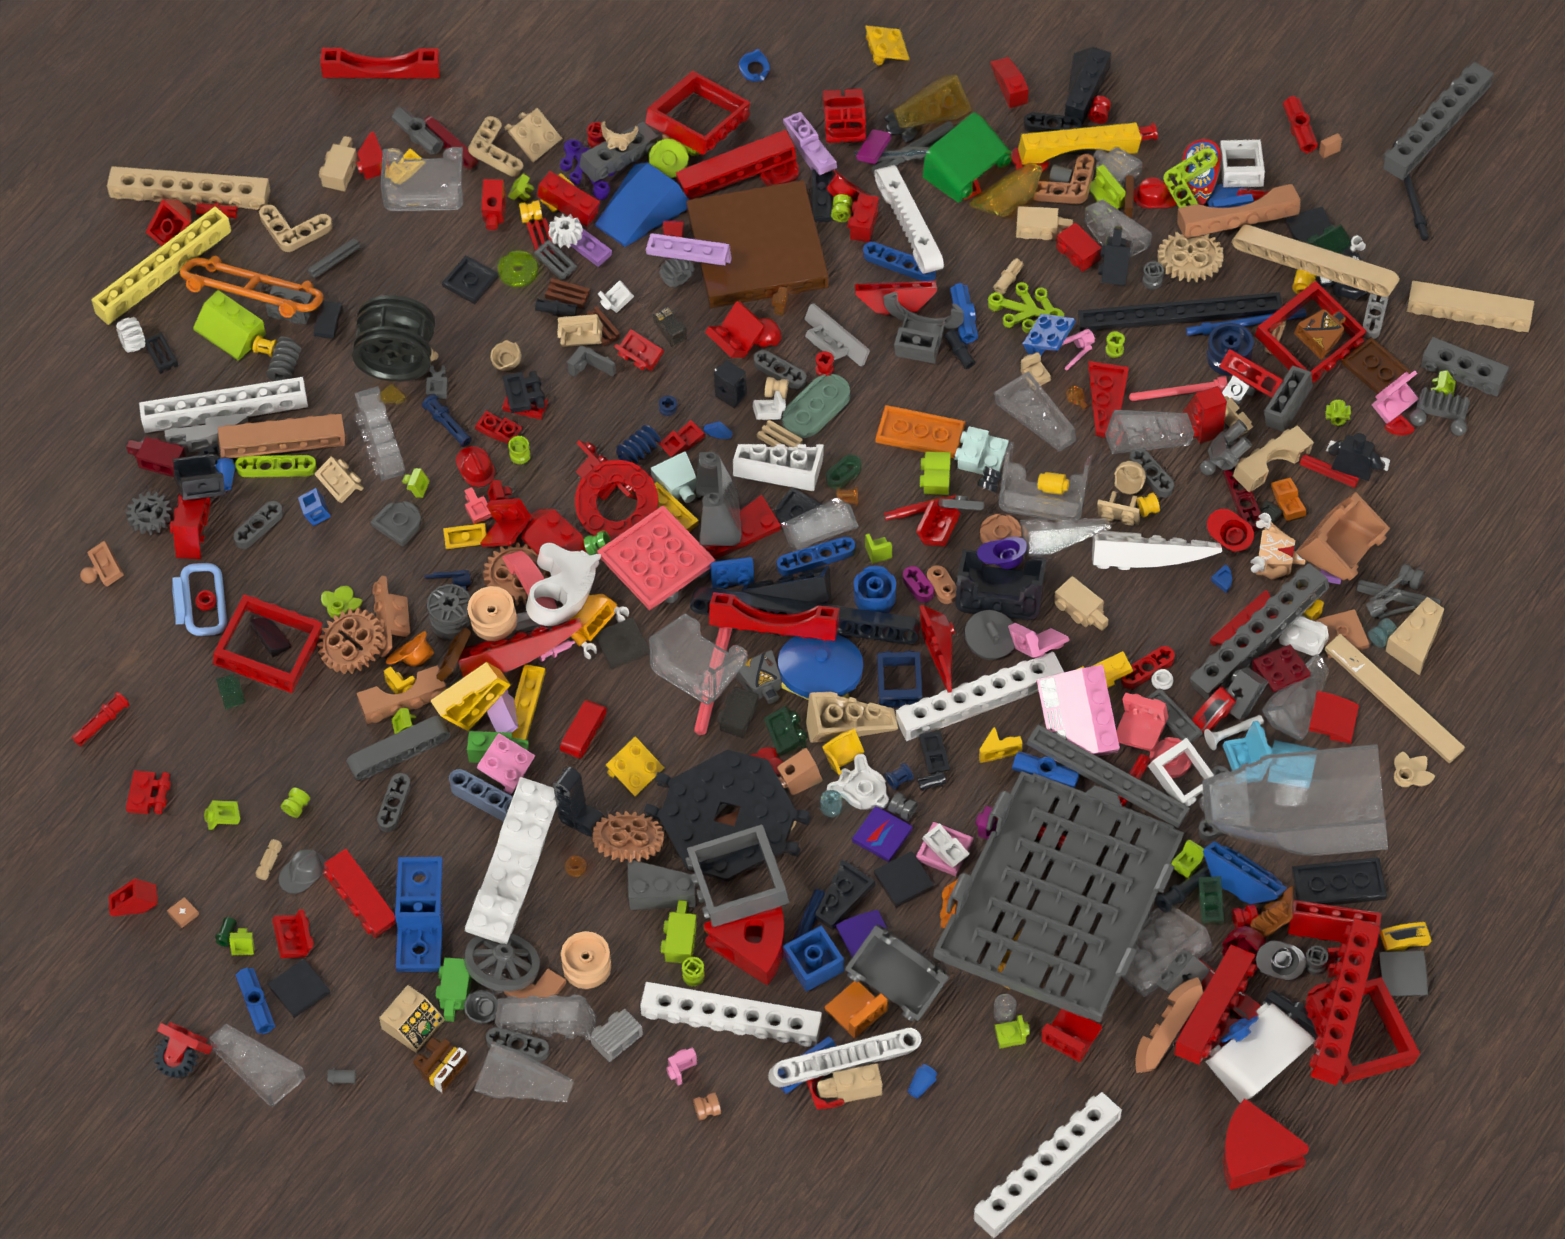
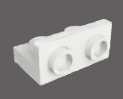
(1306, 636)

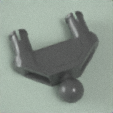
(1224, 451)

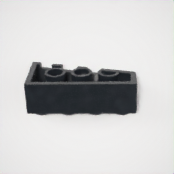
(1086, 78)

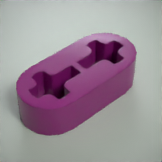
(914, 586)

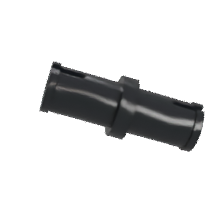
(555, 307)
(960, 349)

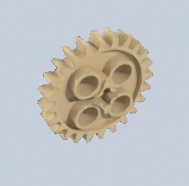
(1190, 256)

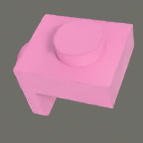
(680, 1061)

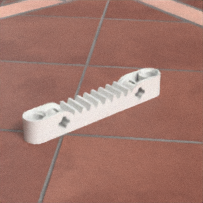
(898, 196)
(844, 1057)

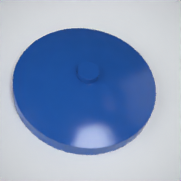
(820, 665)

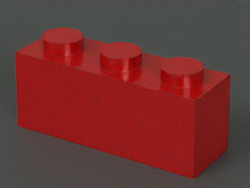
(568, 198)

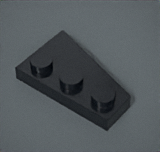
(845, 893)

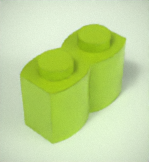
(936, 473)

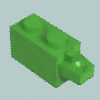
(480, 742)
(454, 987)

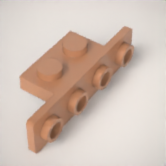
(391, 612)

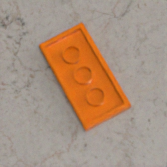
(919, 431)

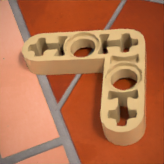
(480, 145)
(288, 233)

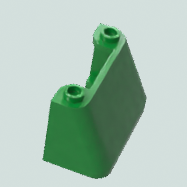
(964, 156)

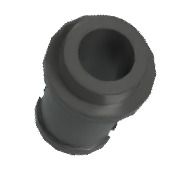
(341, 1076)

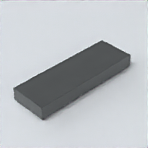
(1177, 721)

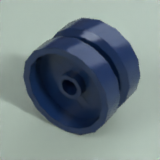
(1228, 337)

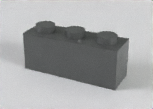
(1288, 398)

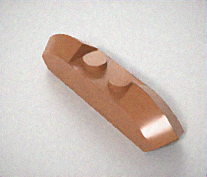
(1183, 1000)

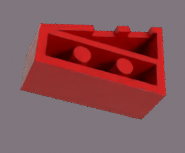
(1207, 414)
(188, 526)

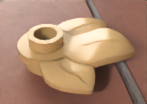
(1413, 769)

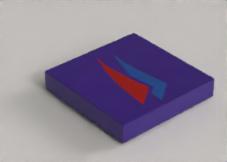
(882, 834)

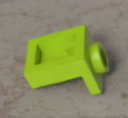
(222, 813)
(1012, 1033)

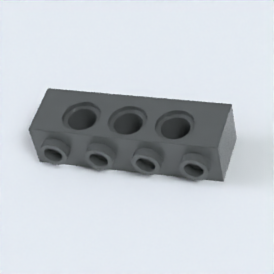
(603, 161)
(1457, 359)

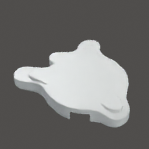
(862, 786)

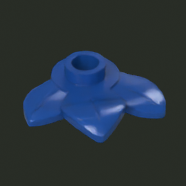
(1239, 1029)

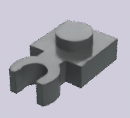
(437, 383)

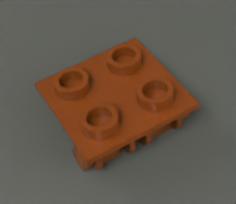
(1275, 914)

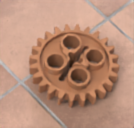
(497, 568)
(360, 628)
(628, 836)

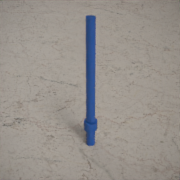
(1207, 328)

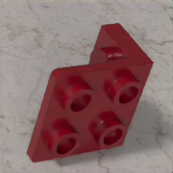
(1281, 668)

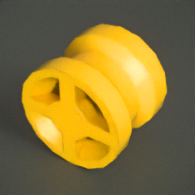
(1148, 505)

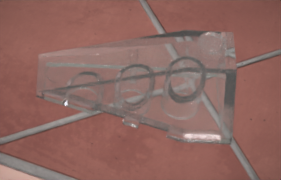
(1293, 706)
(519, 1076)

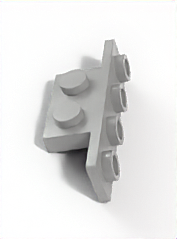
(832, 337)

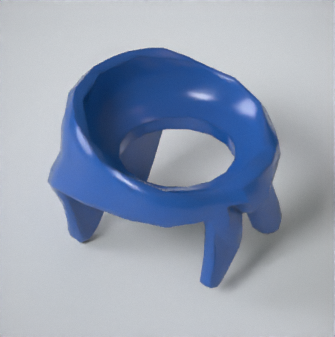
(756, 56)

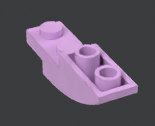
(808, 144)

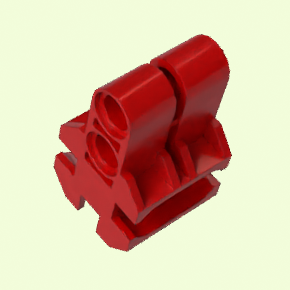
(844, 116)

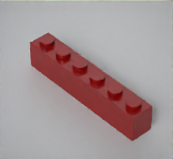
(736, 165)
(1215, 1005)

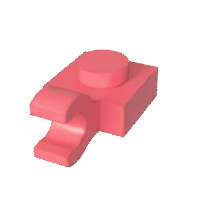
(476, 506)

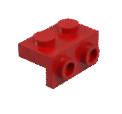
(640, 350)
(937, 524)
(293, 935)

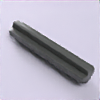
(334, 258)

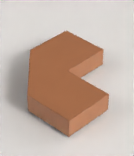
(548, 985)

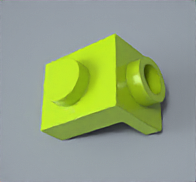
(1189, 859)

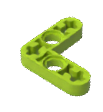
(1183, 177)

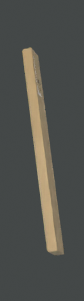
(1394, 698)

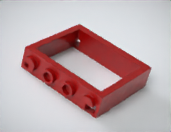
(696, 83)
(1326, 302)
(260, 671)
(1393, 1022)

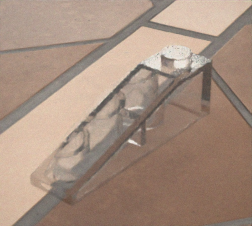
(1048, 537)

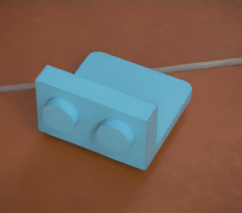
(1248, 748)

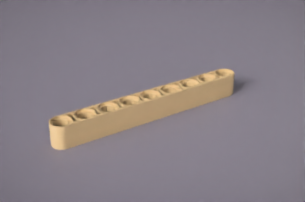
(1315, 260)

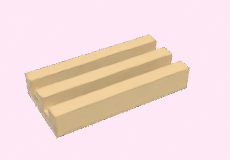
(781, 435)

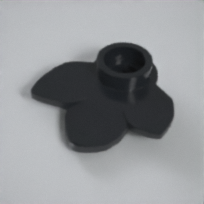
(893, 127)

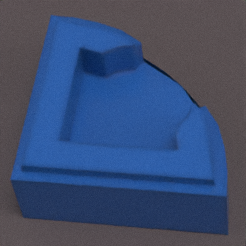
(718, 430)
(1223, 578)

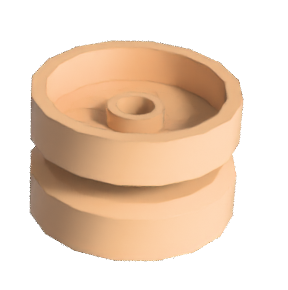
(492, 613)
(586, 960)

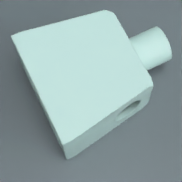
(676, 477)

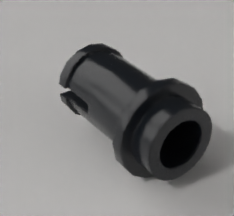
(932, 781)

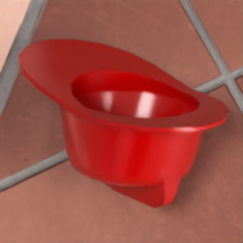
(841, 185)
(1154, 194)
(475, 466)
(1230, 530)

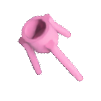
(1081, 340)

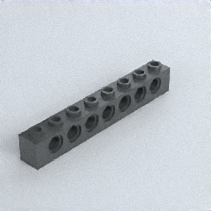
(1437, 120)
(1257, 643)

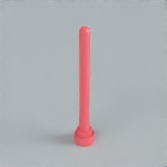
(1220, 381)

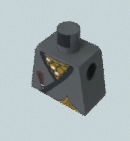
(761, 676)

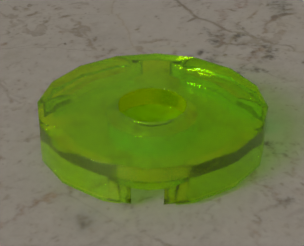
(517, 278)

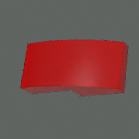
(497, 428)

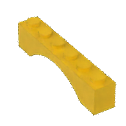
(1045, 145)

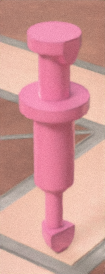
(559, 648)

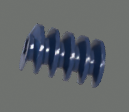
(637, 444)

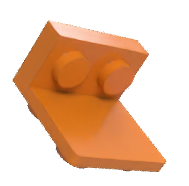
(856, 1008)

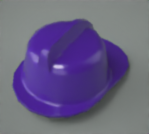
(1004, 553)

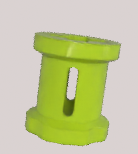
(1118, 342)

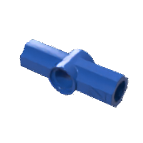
(961, 297)
(1033, 764)
(252, 990)

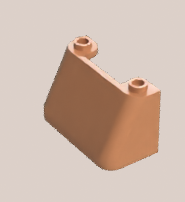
(1344, 538)

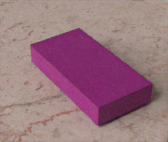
(873, 146)

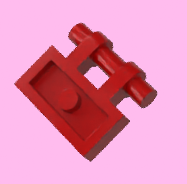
(141, 792)

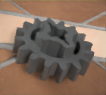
(149, 513)

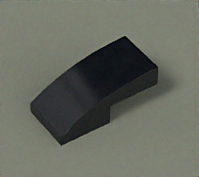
(327, 319)
(934, 752)

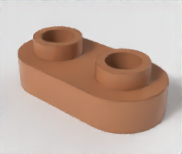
(941, 583)

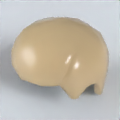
(506, 356)
(1130, 477)

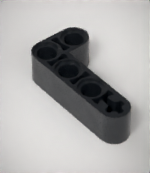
(571, 802)

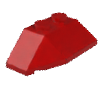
(910, 294)
(551, 527)

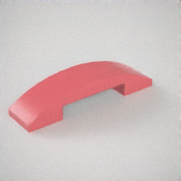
(528, 574)

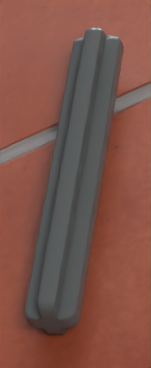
(1406, 597)

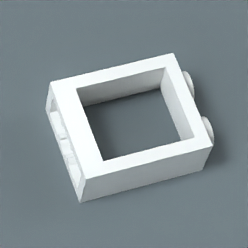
(1242, 176)
(1167, 782)

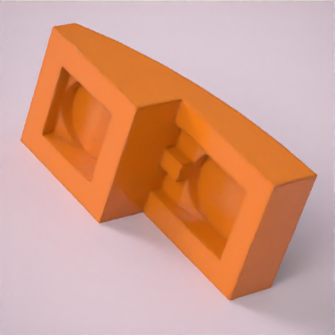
(1287, 499)

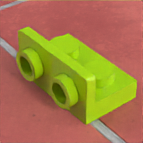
(1107, 188)

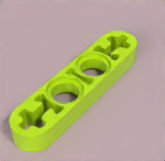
(275, 469)

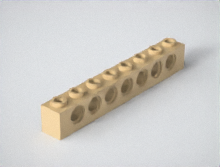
(188, 187)

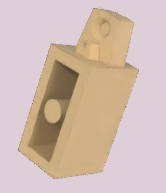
(339, 165)
(1040, 223)
(1081, 604)
(852, 1084)

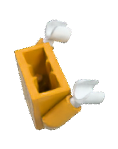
(594, 616)

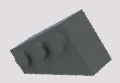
(658, 887)

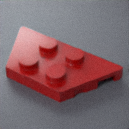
(1242, 618)

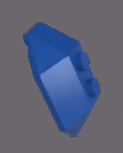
(1242, 875)

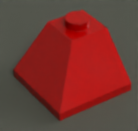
(169, 221)

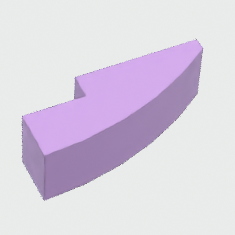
(503, 714)

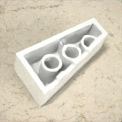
(779, 464)

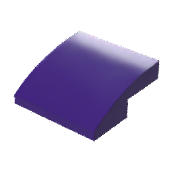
(856, 929)

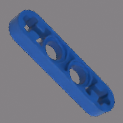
(897, 265)
(814, 553)

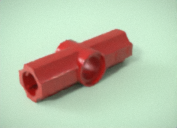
(1300, 124)

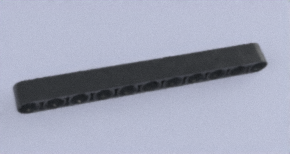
(860, 622)

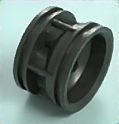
(393, 338)

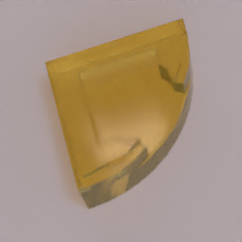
(392, 395)

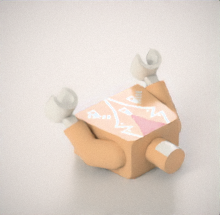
(1275, 551)

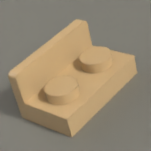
(338, 479)

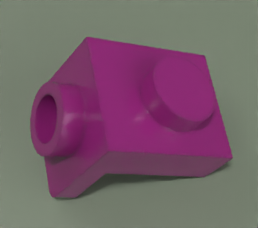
(982, 821)

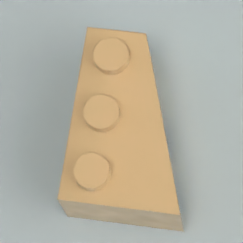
(1415, 635)

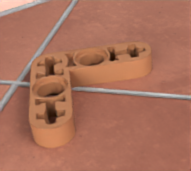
(1070, 189)

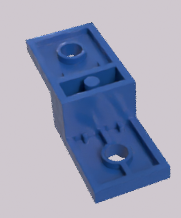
(419, 914)

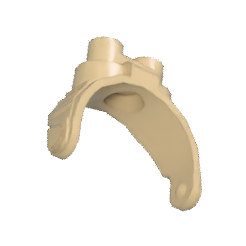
(618, 140)

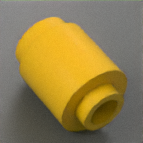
(1302, 280)
(1053, 483)

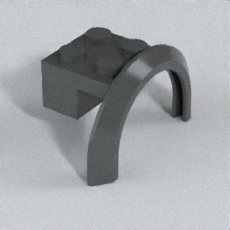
(920, 335)

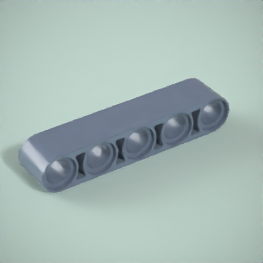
(482, 800)

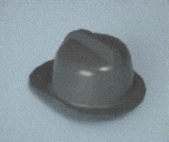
(301, 871)
(1281, 960)

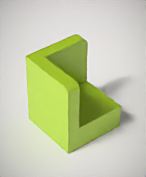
(878, 549)

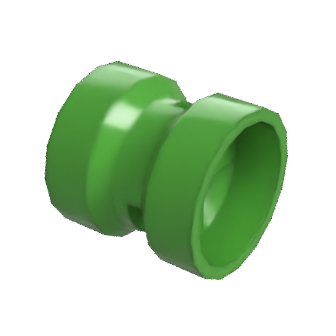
(594, 543)

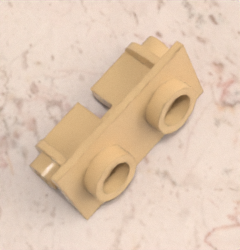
(1231, 416)

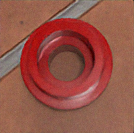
(203, 596)

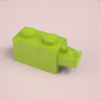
(680, 934)

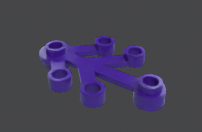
(574, 149)

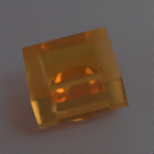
(779, 300)

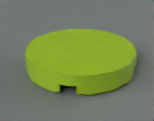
(668, 157)

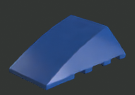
(641, 204)

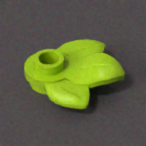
(340, 601)

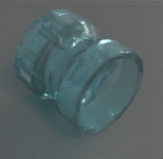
(1380, 634)

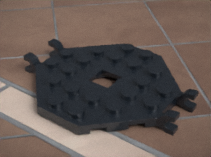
(735, 781)

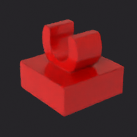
(497, 492)

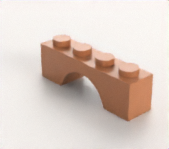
(380, 705)

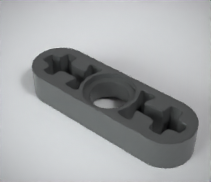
(775, 362)
(1153, 481)
(261, 515)
(391, 794)
(534, 1042)

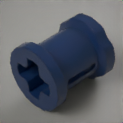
(899, 776)

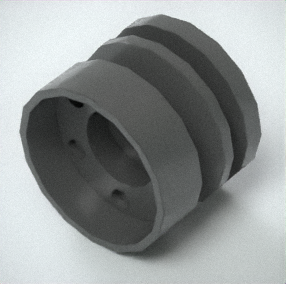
(448, 611)

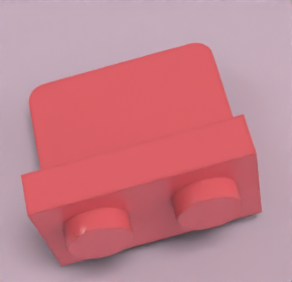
(1142, 721)

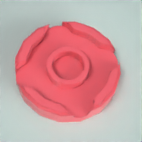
(1176, 767)

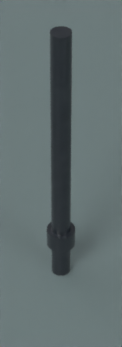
(1419, 220)

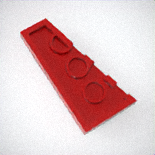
(1107, 392)

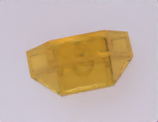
(1009, 192)

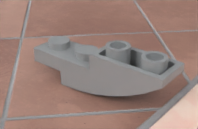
(203, 436)

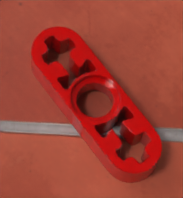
(1152, 658)

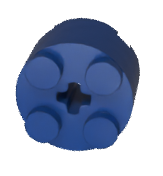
(875, 589)

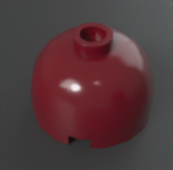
(1244, 938)

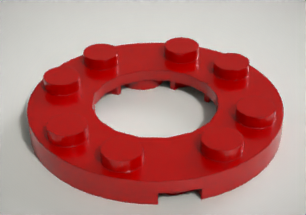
(608, 473)

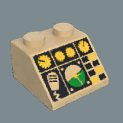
(411, 1019)

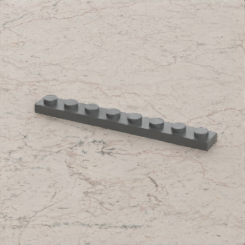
(1108, 776)

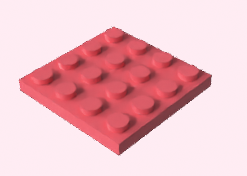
(656, 557)

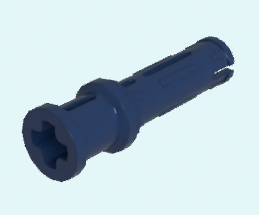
(442, 415)

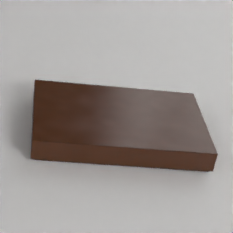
(1374, 365)

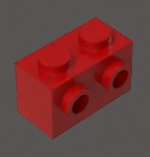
(864, 217)
(1078, 247)

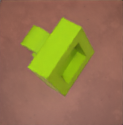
(519, 187)
(1444, 383)
(416, 482)
(402, 720)
(242, 942)

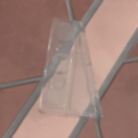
(1102, 219)
(819, 524)

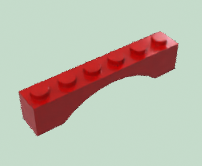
(345, 64)
(731, 612)

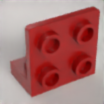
(737, 331)
(510, 519)
(1071, 1034)

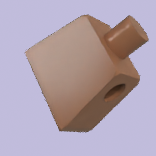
(799, 772)

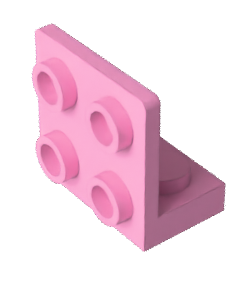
(1395, 398)
(1036, 645)
(505, 762)

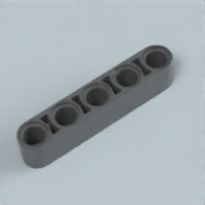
(398, 748)

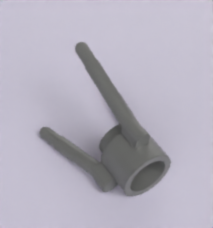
(1377, 604)

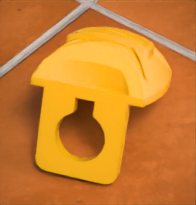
(842, 749)

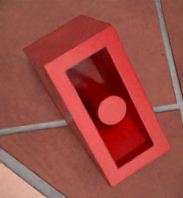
(370, 157)
(133, 898)

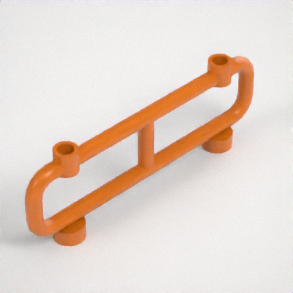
(286, 307)

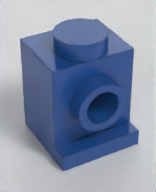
(314, 507)

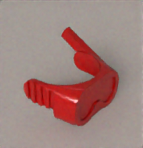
(819, 1103)

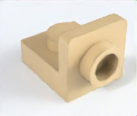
(1033, 364)

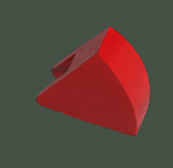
(751, 943)
(1259, 1148)

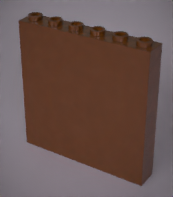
(769, 243)

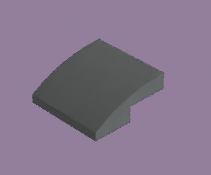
(1404, 972)

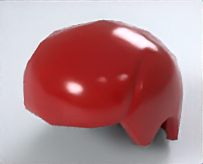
(770, 335)

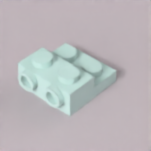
(980, 451)

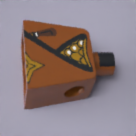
(1321, 331)

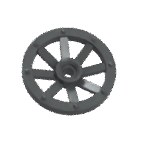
(502, 957)

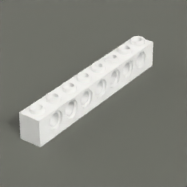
(249, 399)
(972, 704)
(722, 1005)
(995, 1221)

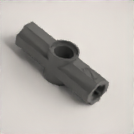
(417, 130)

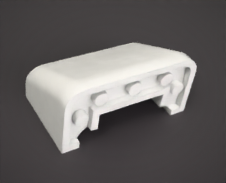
(1261, 1055)

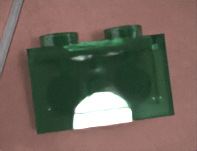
(785, 730)

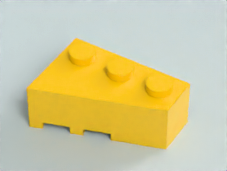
(471, 696)

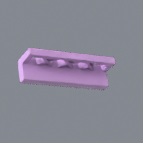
(688, 249)

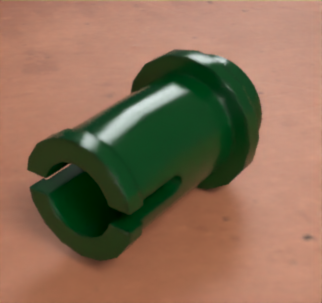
(227, 927)

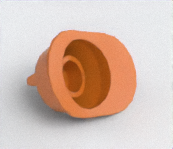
(413, 653)

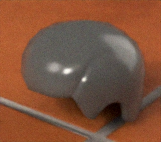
(481, 1006)

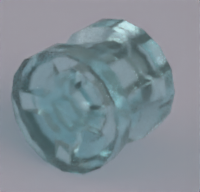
(834, 807)

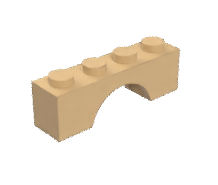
(1290, 446)

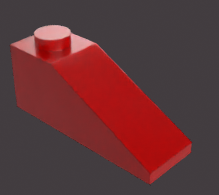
(1011, 82)
(1251, 373)

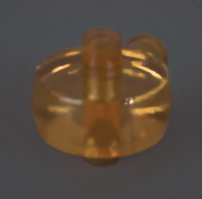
(1076, 396)

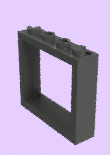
(745, 906)

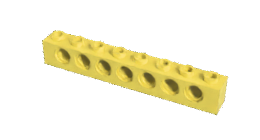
(161, 265)

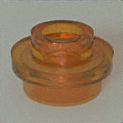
(572, 861)

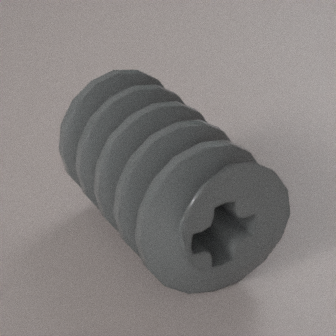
(283, 359)

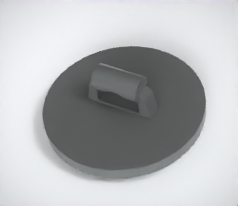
(989, 635)

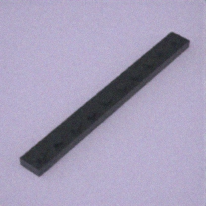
(1179, 311)

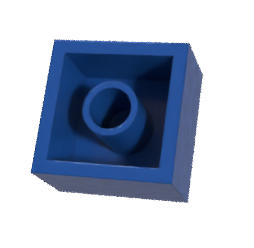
(813, 958)

